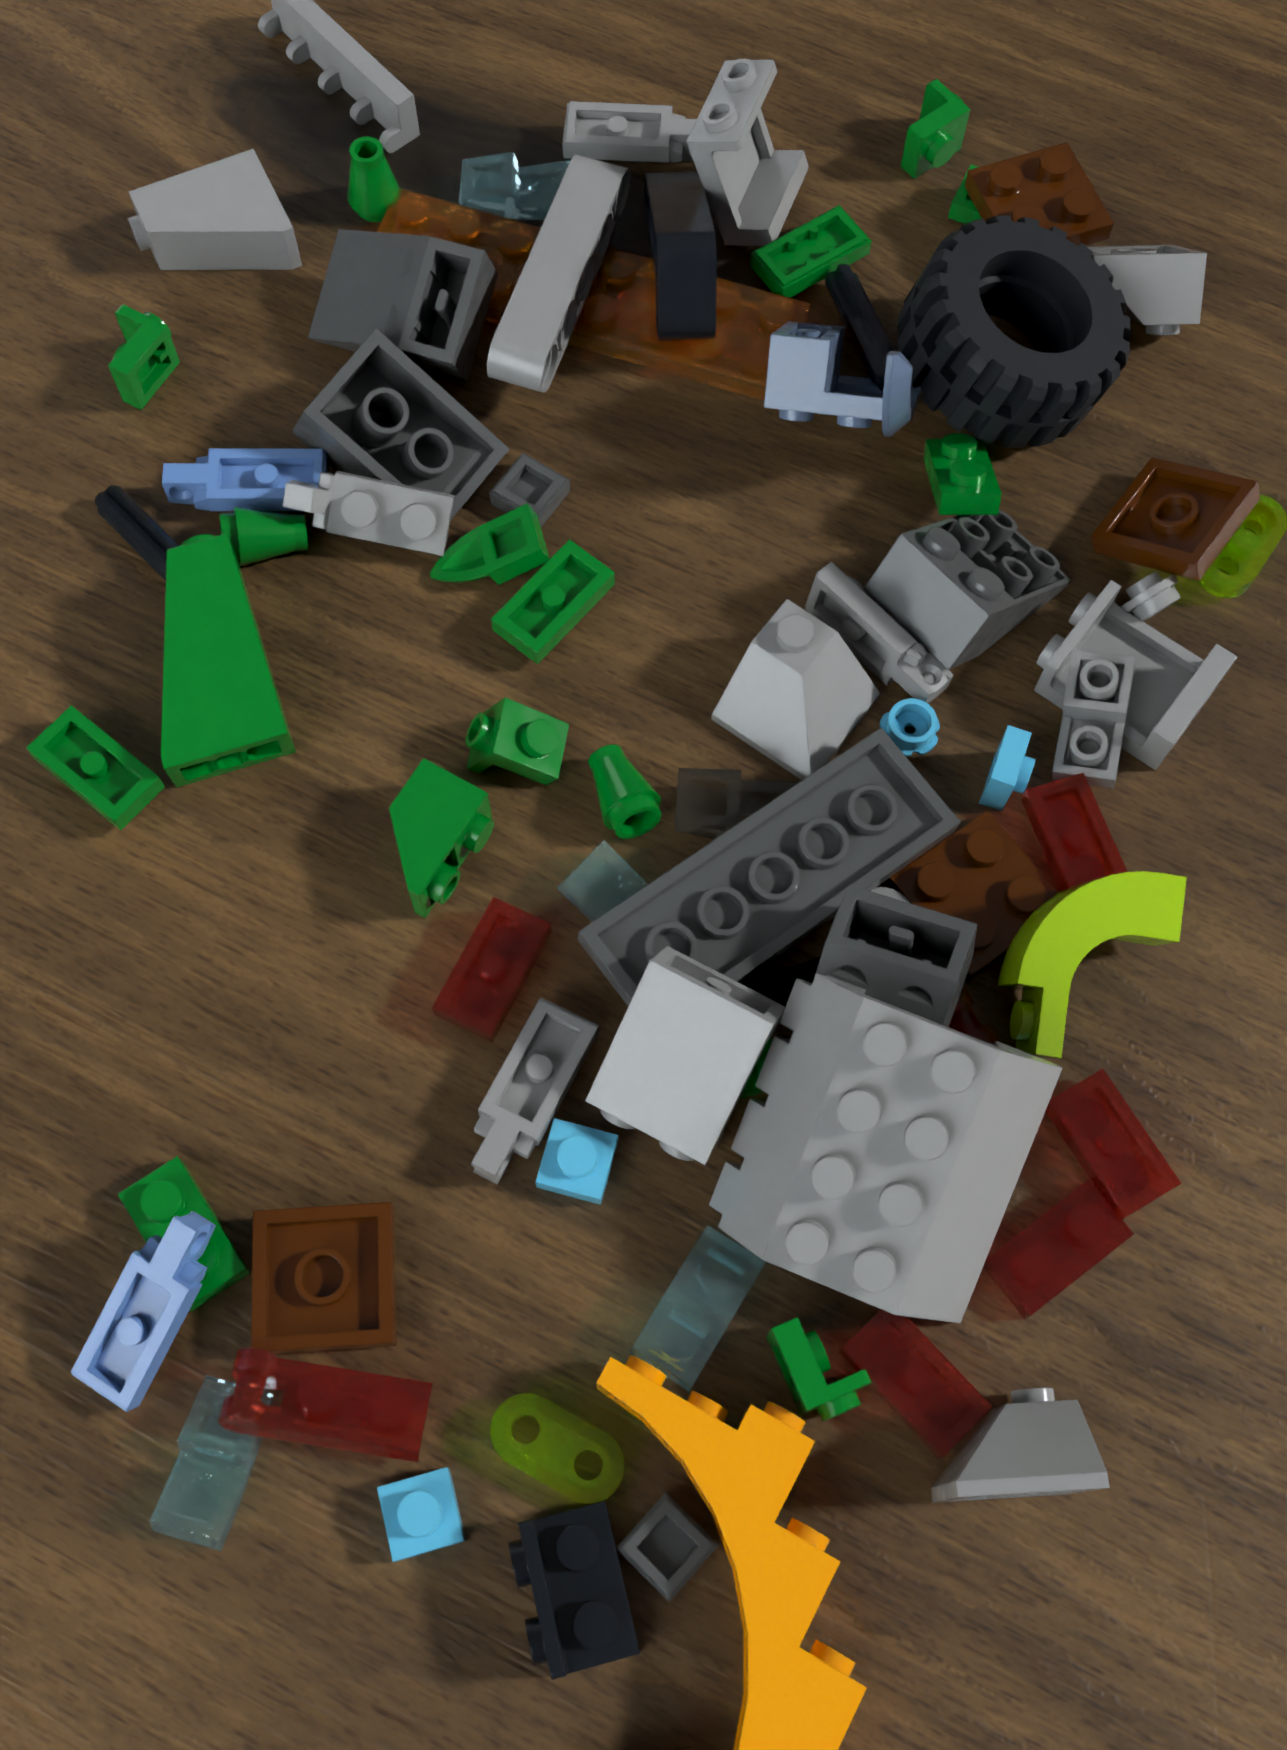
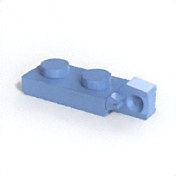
(242, 477)
(145, 1312)

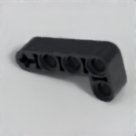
(682, 255)

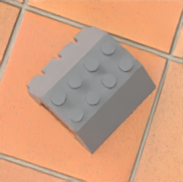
(881, 1151)

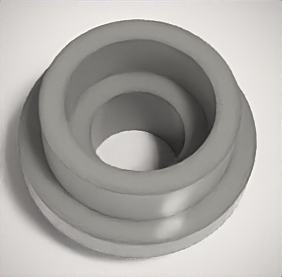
(1151, 595)

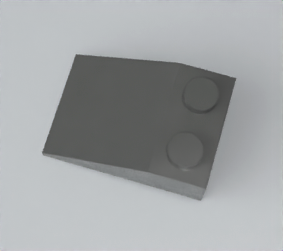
(398, 425)

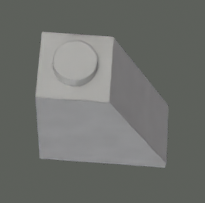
(215, 219)

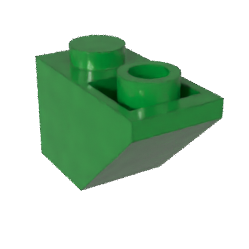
(435, 828)

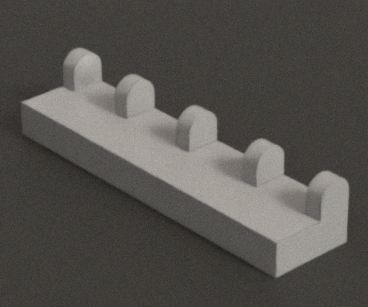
(345, 67)

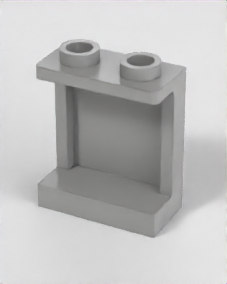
(733, 153)
(1167, 678)
(683, 1055)

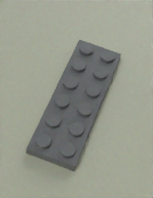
(778, 869)

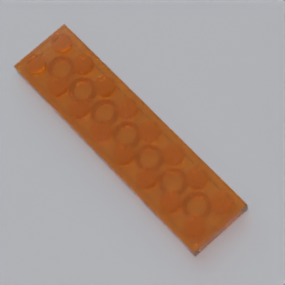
(621, 302)

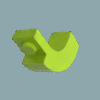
(1061, 932)

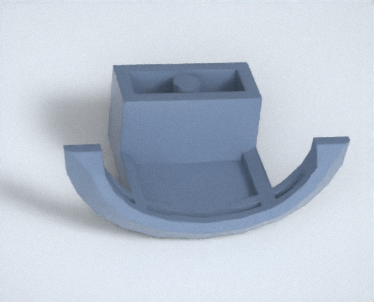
(807, 381)

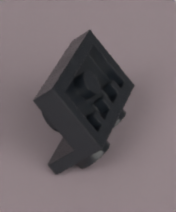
(575, 1590)

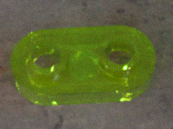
(1246, 552)
(556, 1448)

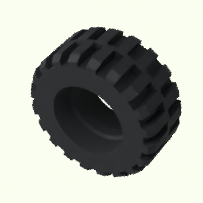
(1046, 292)

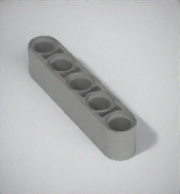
(558, 274)

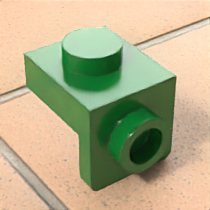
(937, 132)
(517, 741)

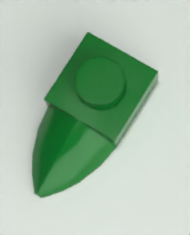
(495, 549)

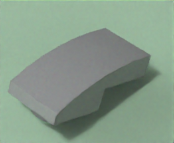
(1094, 717)

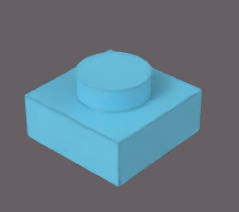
(1009, 769)
(577, 1161)
(421, 1514)

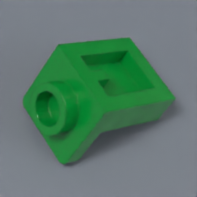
(145, 357)
(802, 1364)

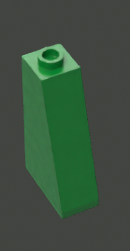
(216, 675)

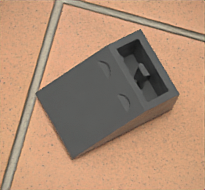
(411, 288)
(965, 583)
(900, 953)

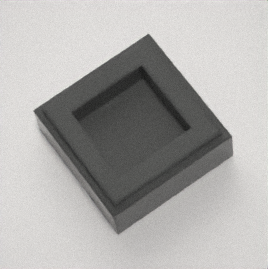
(532, 484)
(667, 1547)

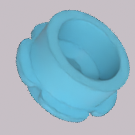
(915, 714)

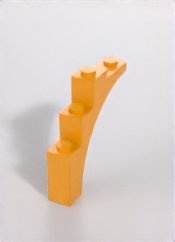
(778, 1573)

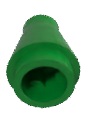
(370, 180)
(263, 534)
(624, 795)

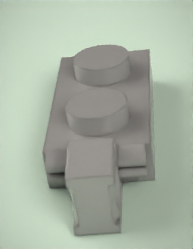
(626, 132)
(375, 510)
(875, 636)
(531, 1086)

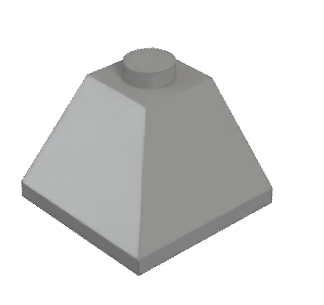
(1158, 283)
(796, 692)
(1025, 1452)

